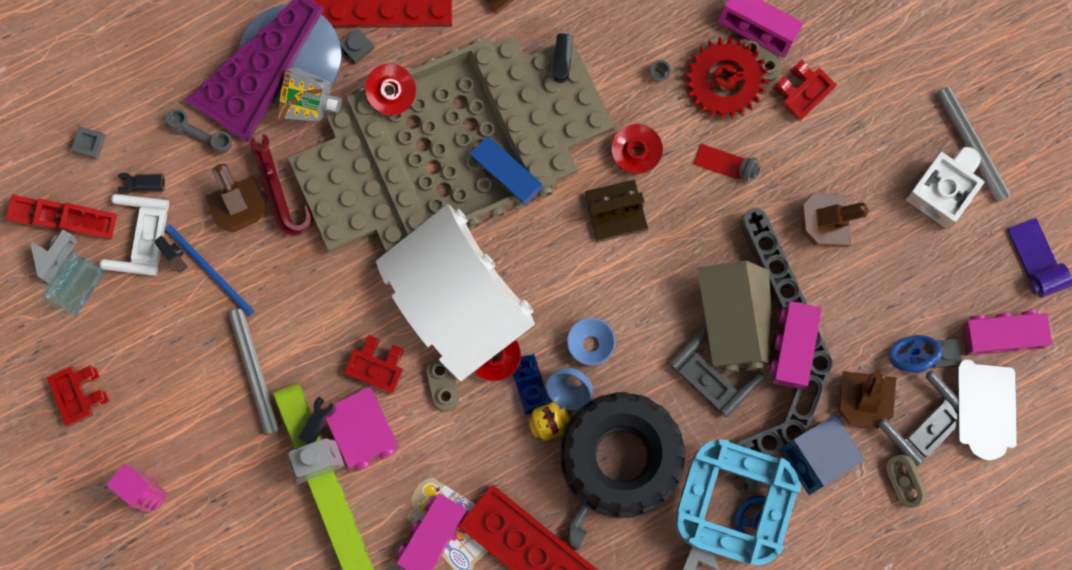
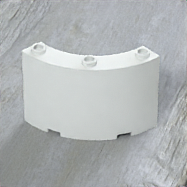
(453, 293)

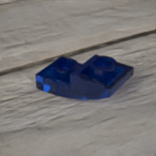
(530, 384)

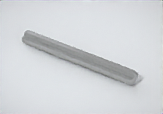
(971, 140)
(254, 371)

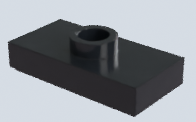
(172, 253)

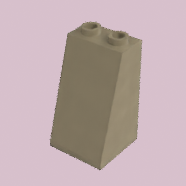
(737, 315)

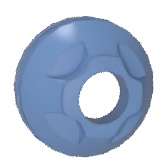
(591, 328)
(566, 394)

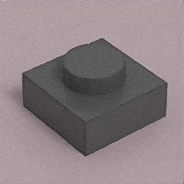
(356, 45)
(88, 143)
(950, 354)

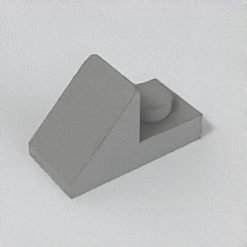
(49, 262)
(699, 556)

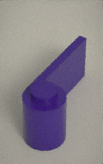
(1038, 260)

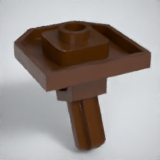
(235, 202)
(827, 219)
(866, 398)

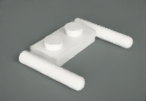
(149, 227)

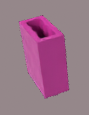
(361, 430)

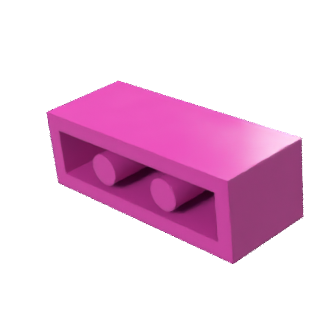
(761, 24)
(1006, 333)
(795, 345)
(137, 489)
(431, 534)

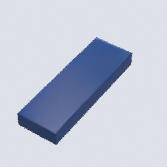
(506, 170)

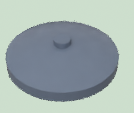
(318, 56)

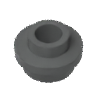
(750, 169)

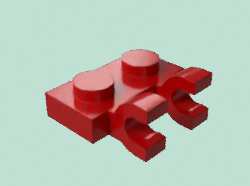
(808, 94)
(374, 370)
(70, 395)

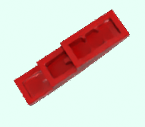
(59, 217)

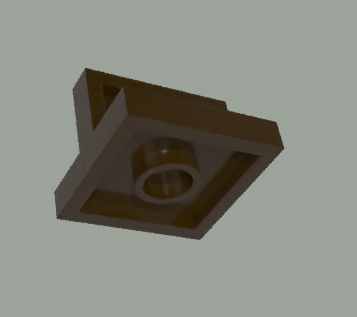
(616, 210)

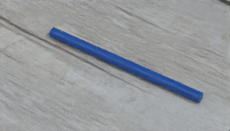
(209, 270)

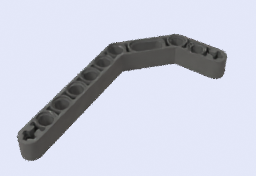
(783, 280)

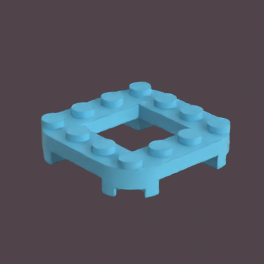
(774, 514)

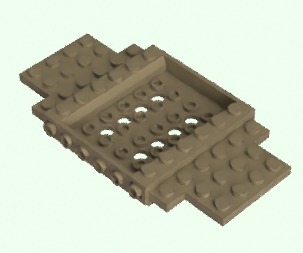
(378, 178)

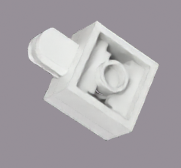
(948, 186)

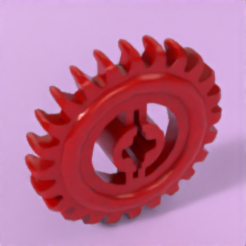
(701, 82)

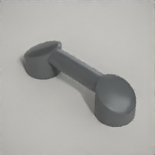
(178, 123)
(576, 533)

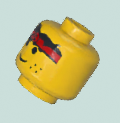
(549, 421)

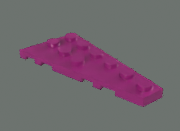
(252, 76)

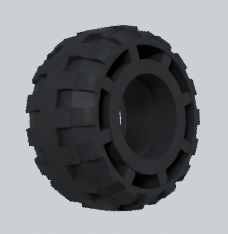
(651, 425)

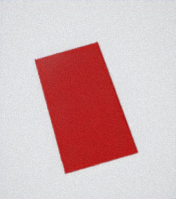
(719, 161)

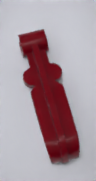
(275, 192)

